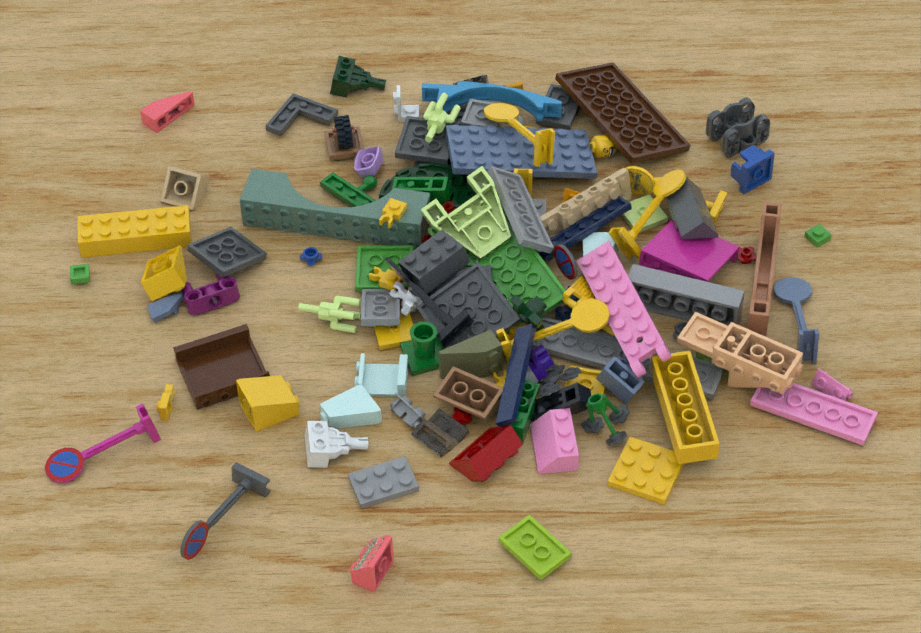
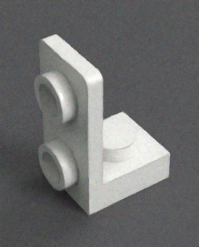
(403, 110)

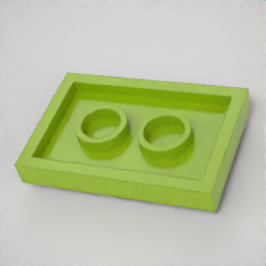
(535, 547)

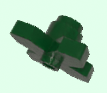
(530, 311)

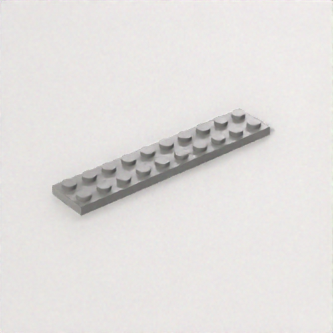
(599, 348)

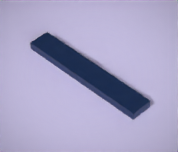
(588, 225)
(515, 375)

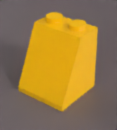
(267, 400)

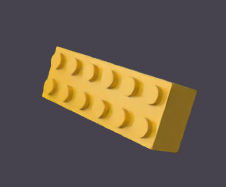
(134, 231)
(684, 408)

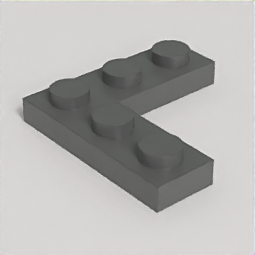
(296, 106)

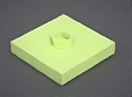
(638, 207)

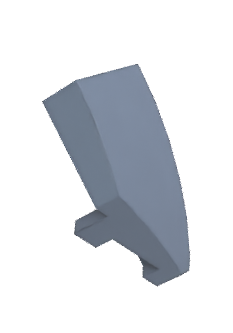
(165, 307)

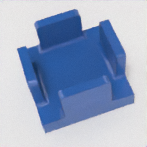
(755, 171)

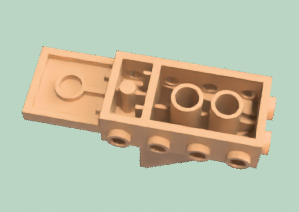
(747, 355)

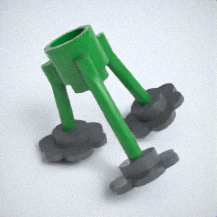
(598, 404)

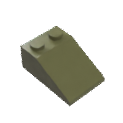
(476, 355)

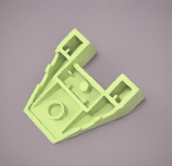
(476, 223)

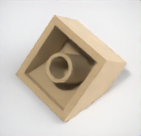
(184, 187)

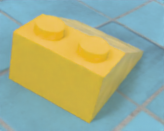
(164, 274)

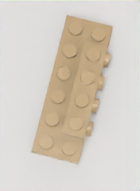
(587, 202)

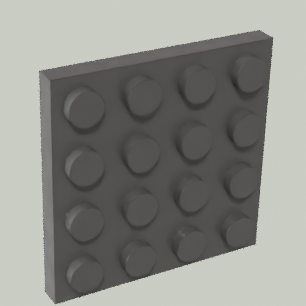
(479, 297)

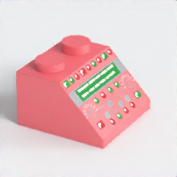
(373, 563)

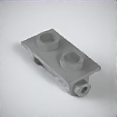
(402, 406)

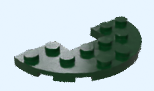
(460, 187)

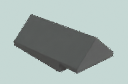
(691, 212)

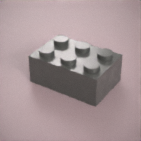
(434, 261)

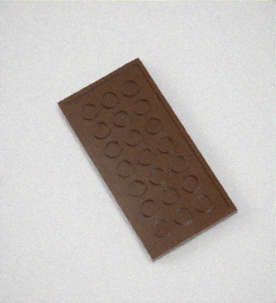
(622, 112)

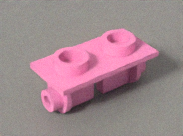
(831, 386)

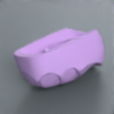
(368, 161)

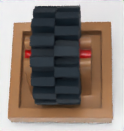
(344, 139)

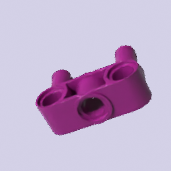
(211, 295)

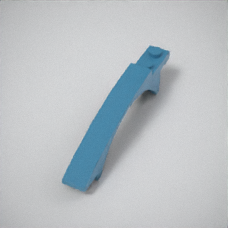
(460, 94)

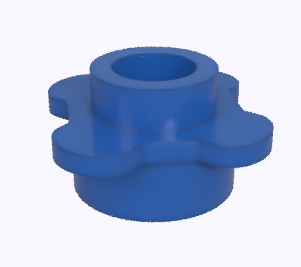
(311, 256)

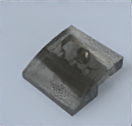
(440, 433)

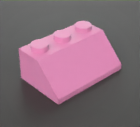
(555, 442)

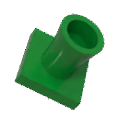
(422, 349)

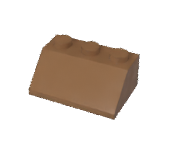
(470, 393)

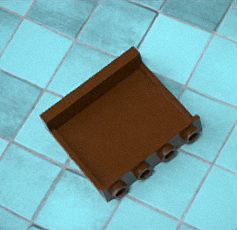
(215, 364)

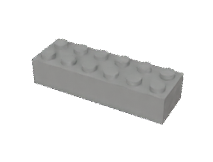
(683, 296)

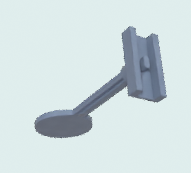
(795, 292)

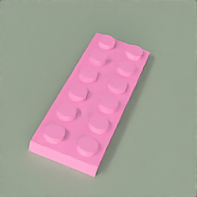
(818, 411)

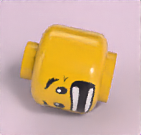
(602, 147)

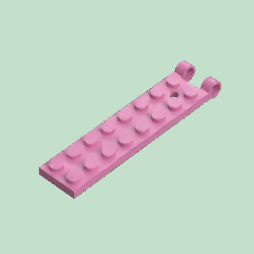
(627, 312)

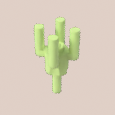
(438, 118)
(334, 312)

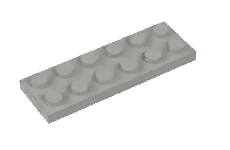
(520, 210)

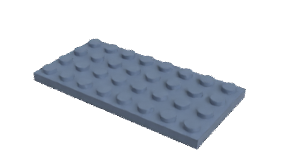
(508, 149)

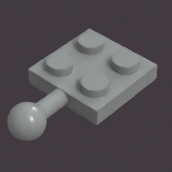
(475, 115)

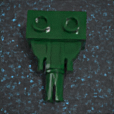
(352, 78)

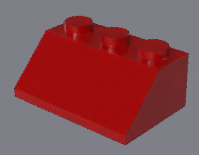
(487, 453)

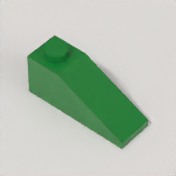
(437, 186)

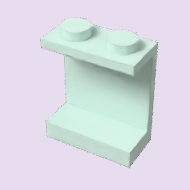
(383, 379)

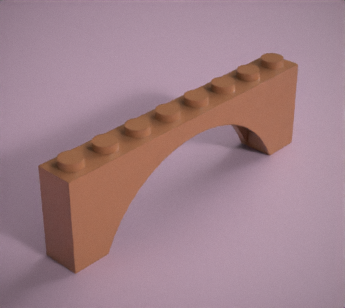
(764, 268)

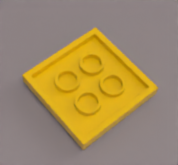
(646, 471)

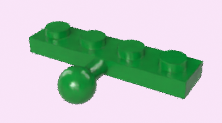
(347, 192)

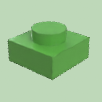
(818, 235)
(80, 274)

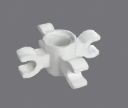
(409, 298)

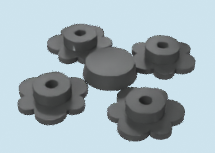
(553, 377)

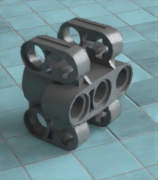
(737, 127)

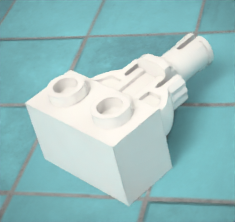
(328, 443)

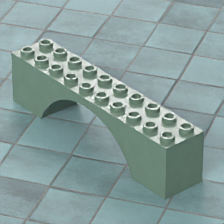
(274, 204)

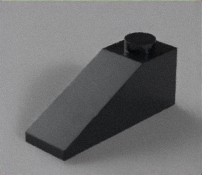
(570, 397)

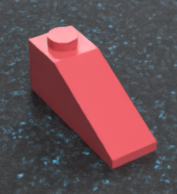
(166, 110)

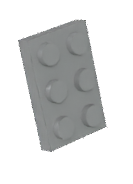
(379, 308)
(383, 482)

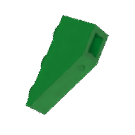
(526, 409)

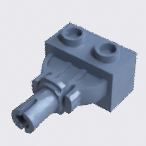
(620, 378)

